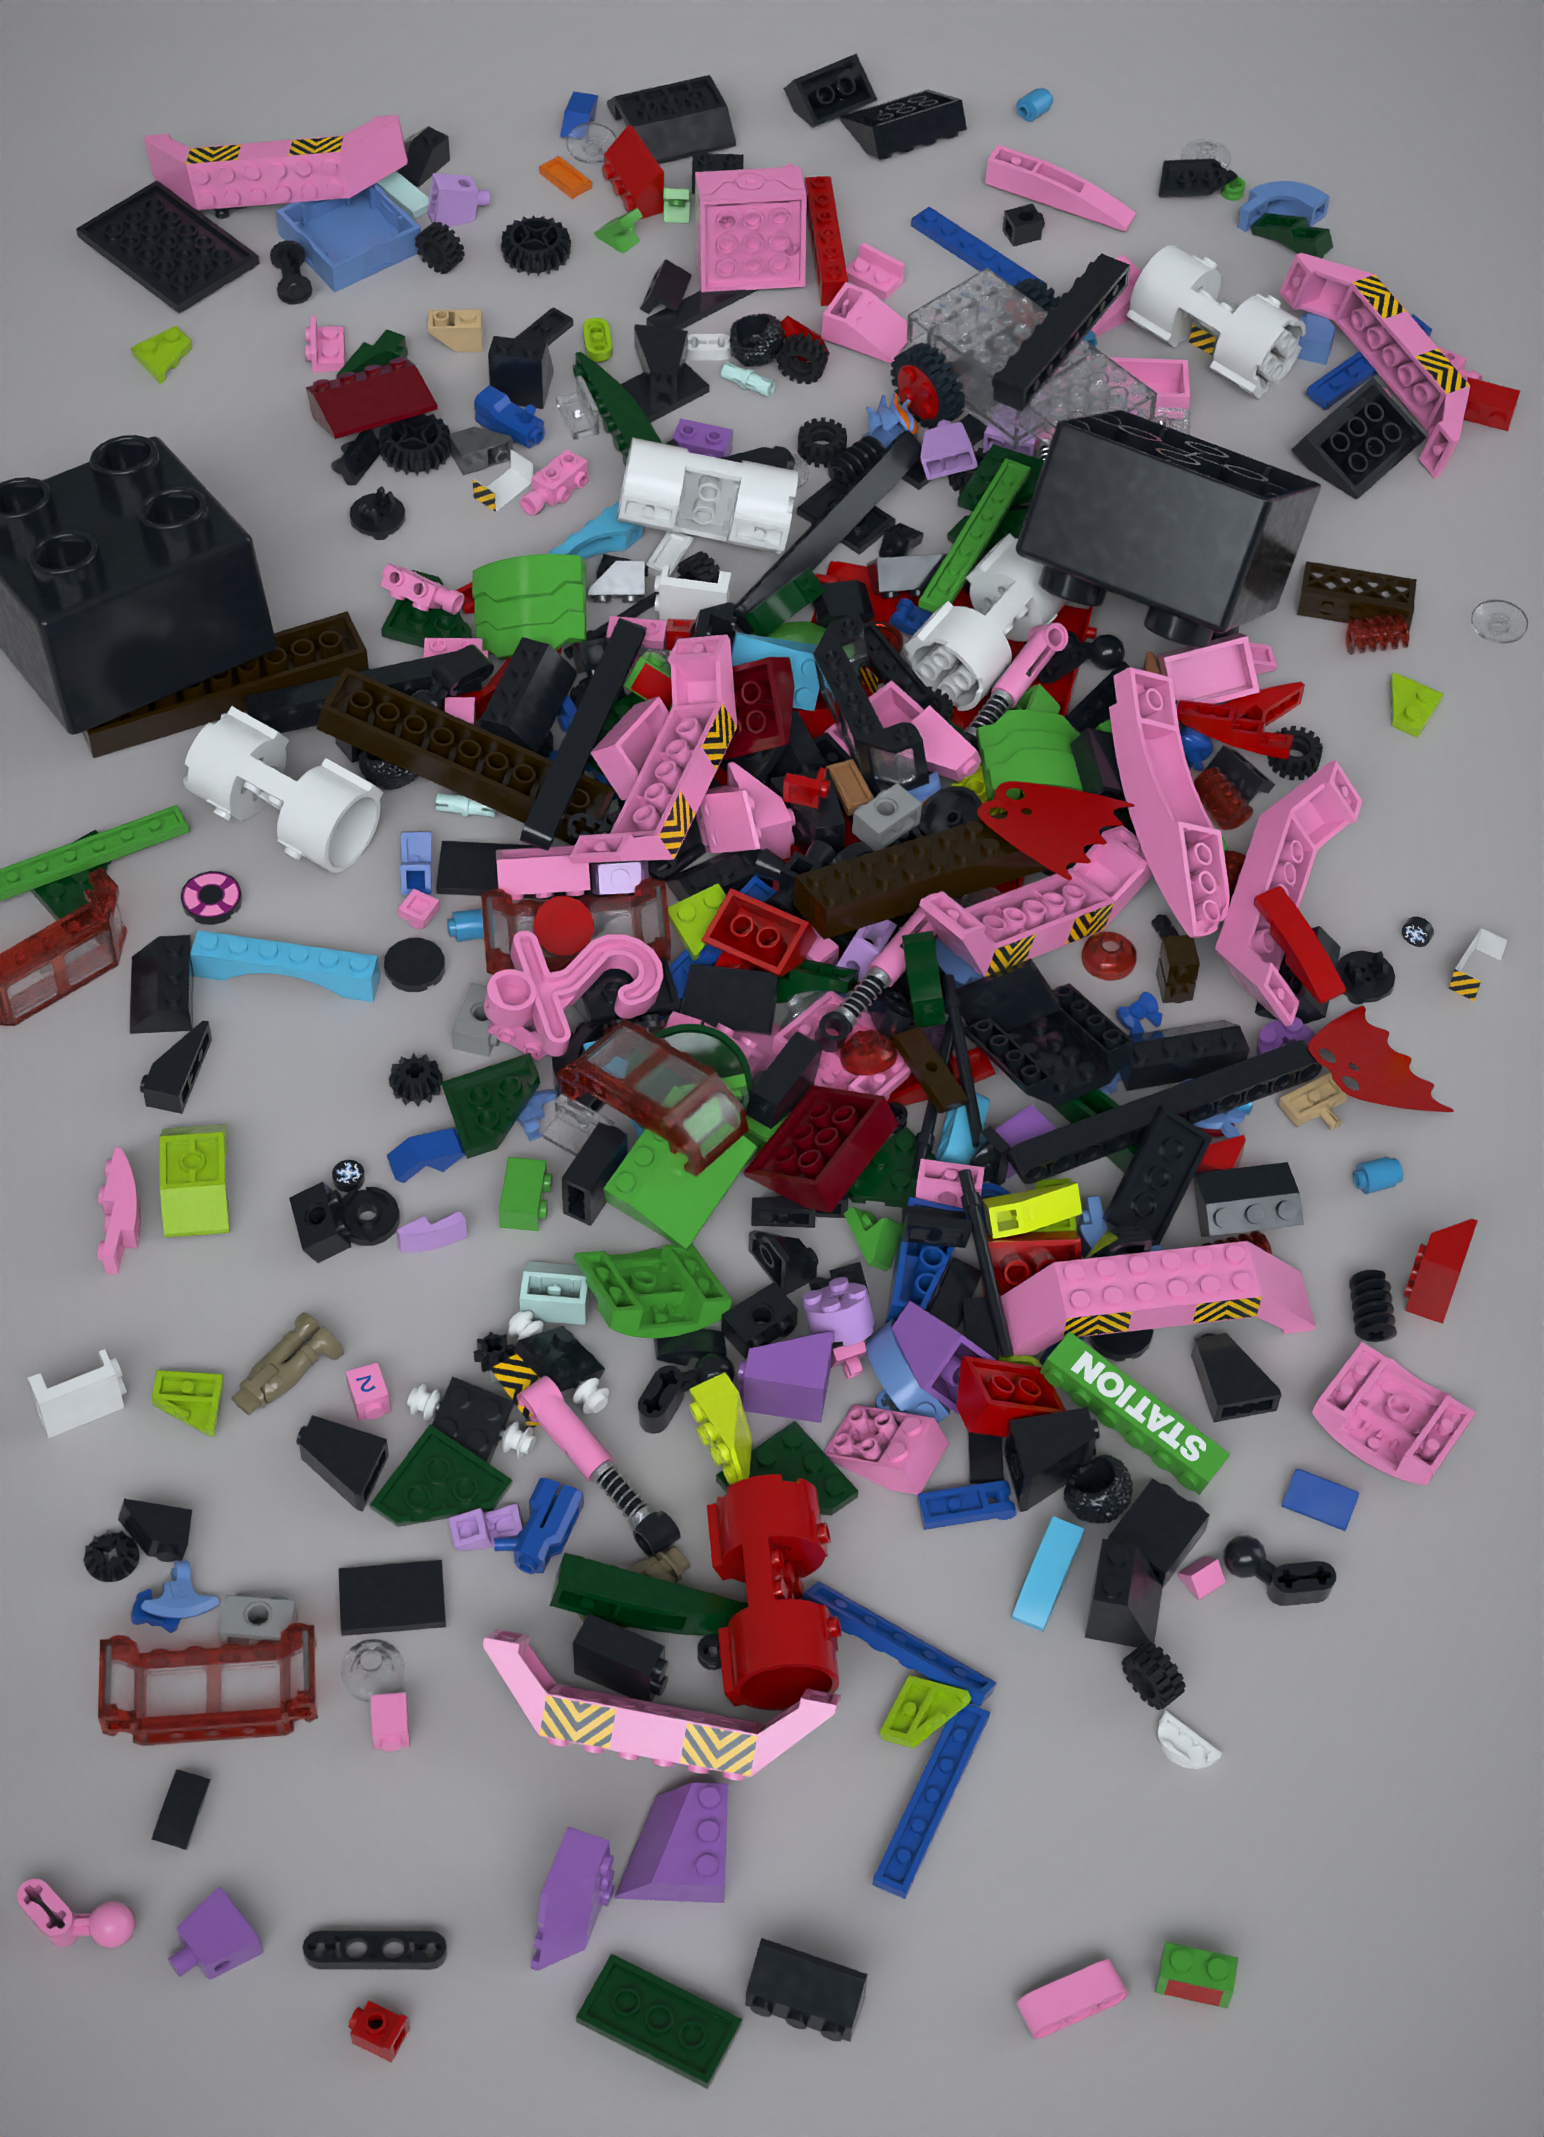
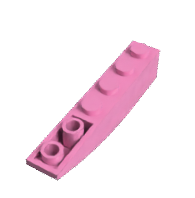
(1055, 187)

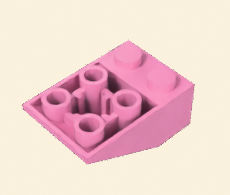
(864, 324)
(728, 821)
(888, 1447)

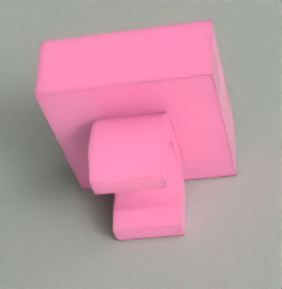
(418, 909)
(849, 1358)

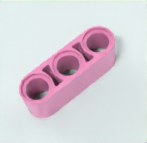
(1072, 1999)

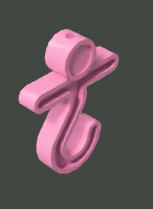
(535, 992)

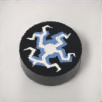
(1417, 931)
(348, 1175)

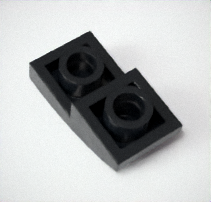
(958, 1283)
(693, 1344)
(181, 1809)

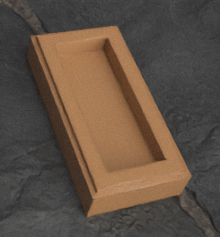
(849, 785)

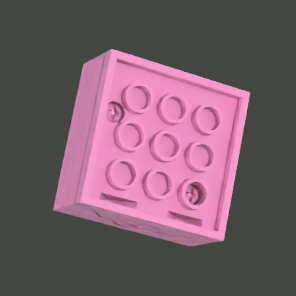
(750, 229)

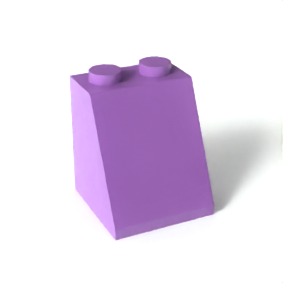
(934, 1352)
(788, 1377)

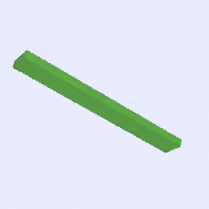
(975, 535)
(91, 851)

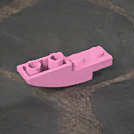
(121, 1212)

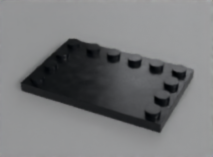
(167, 246)

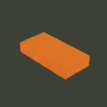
(565, 177)

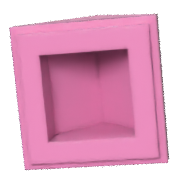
(1203, 1577)

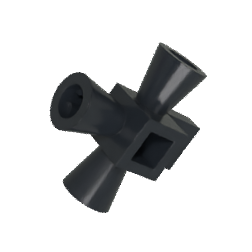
(774, 868)

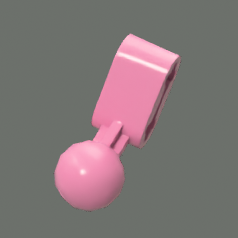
(108, 1924)

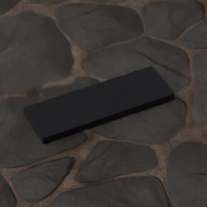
(472, 869)

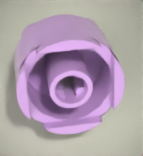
(841, 1310)

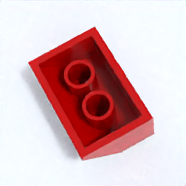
(634, 174)
(759, 934)
(1026, 1254)
(1438, 1270)
(1001, 1392)

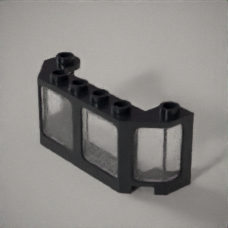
(880, 753)

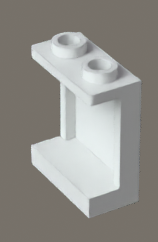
(686, 597)
(79, 1398)

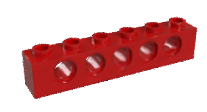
(825, 238)

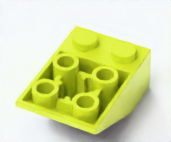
(723, 1425)

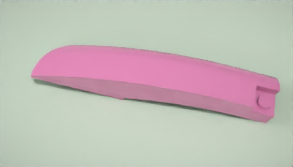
(1167, 812)

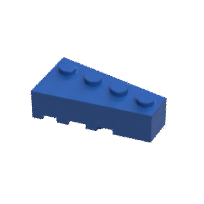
(918, 1268)

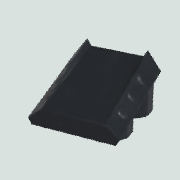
(843, 600)

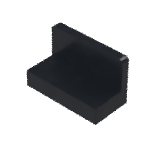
(666, 287)
(1241, 772)
(935, 1226)

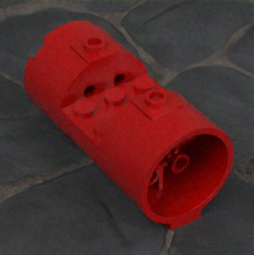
(778, 1645)

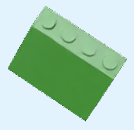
(666, 1197)

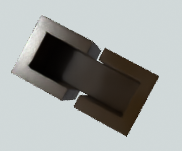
(1177, 969)

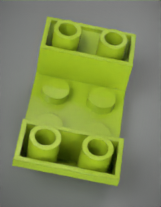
(194, 1180)

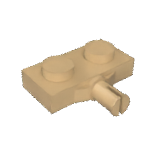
(1314, 1101)

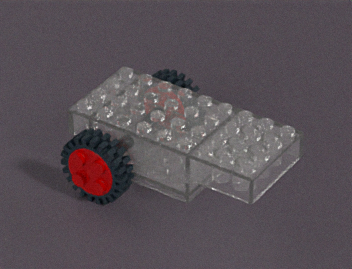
(969, 338)

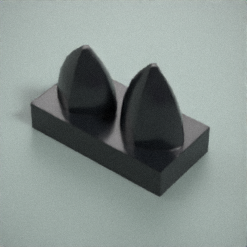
(357, 457)
(992, 1155)

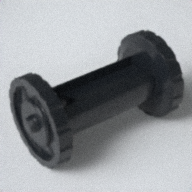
(293, 286)

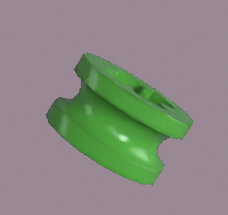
(1234, 190)

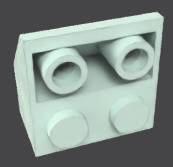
(555, 1293)

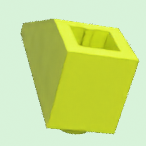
(1031, 1209)

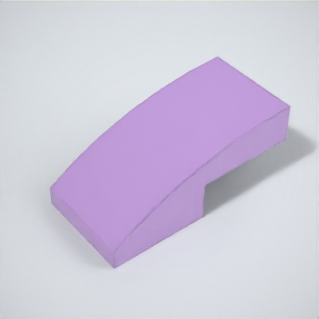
(423, 1236)
(478, 1529)

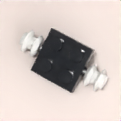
(561, 1359)
(472, 1418)

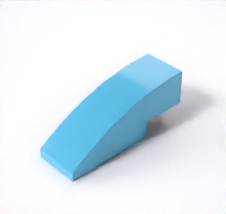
(1048, 1573)

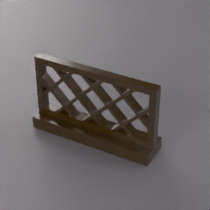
(1334, 605)

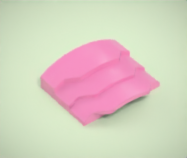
(830, 1071)
(1391, 1416)

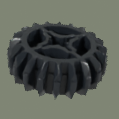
(536, 245)
(415, 444)

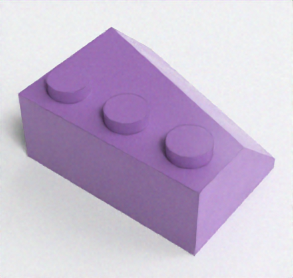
(681, 1847)
(573, 1897)

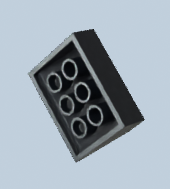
(906, 123)
(1359, 441)

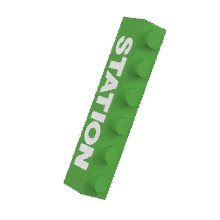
(1134, 1413)

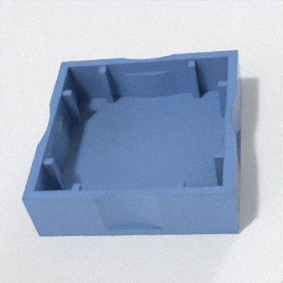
(350, 236)

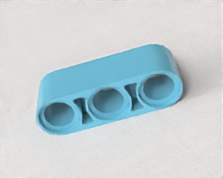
(955, 1139)

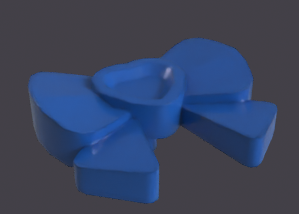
(1145, 1007)
(140, 1616)

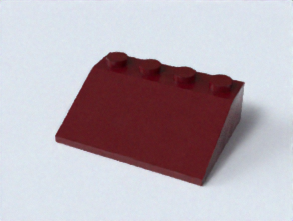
(370, 398)
(762, 706)
(823, 1146)

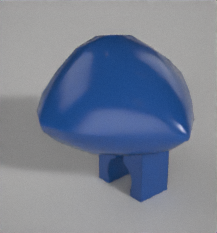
(1196, 747)

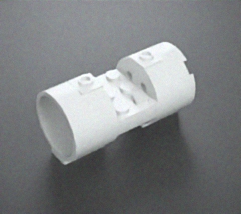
(1253, 342)
(707, 496)
(968, 648)
(321, 816)

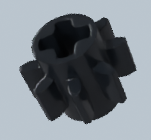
(492, 1351)

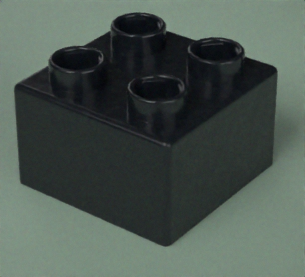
(1164, 524)
(124, 583)

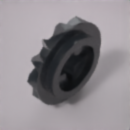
(117, 1567)

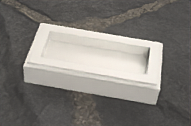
(670, 552)

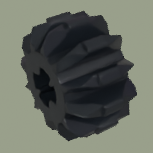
(415, 1079)

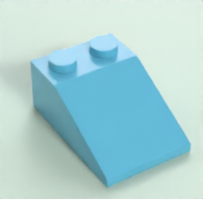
(752, 648)

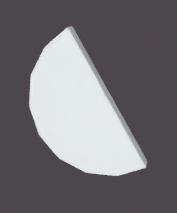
(1184, 1745)

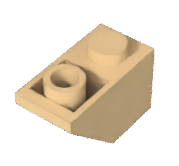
(457, 328)

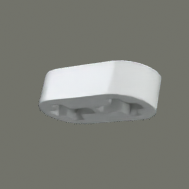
(708, 347)

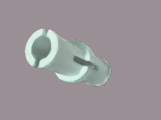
(748, 379)
(462, 805)

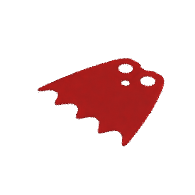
(1059, 822)
(1381, 1072)

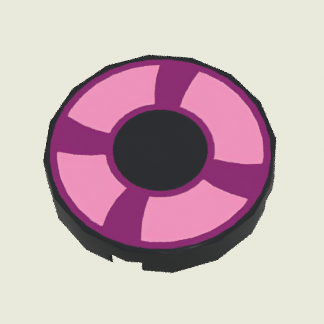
(211, 897)

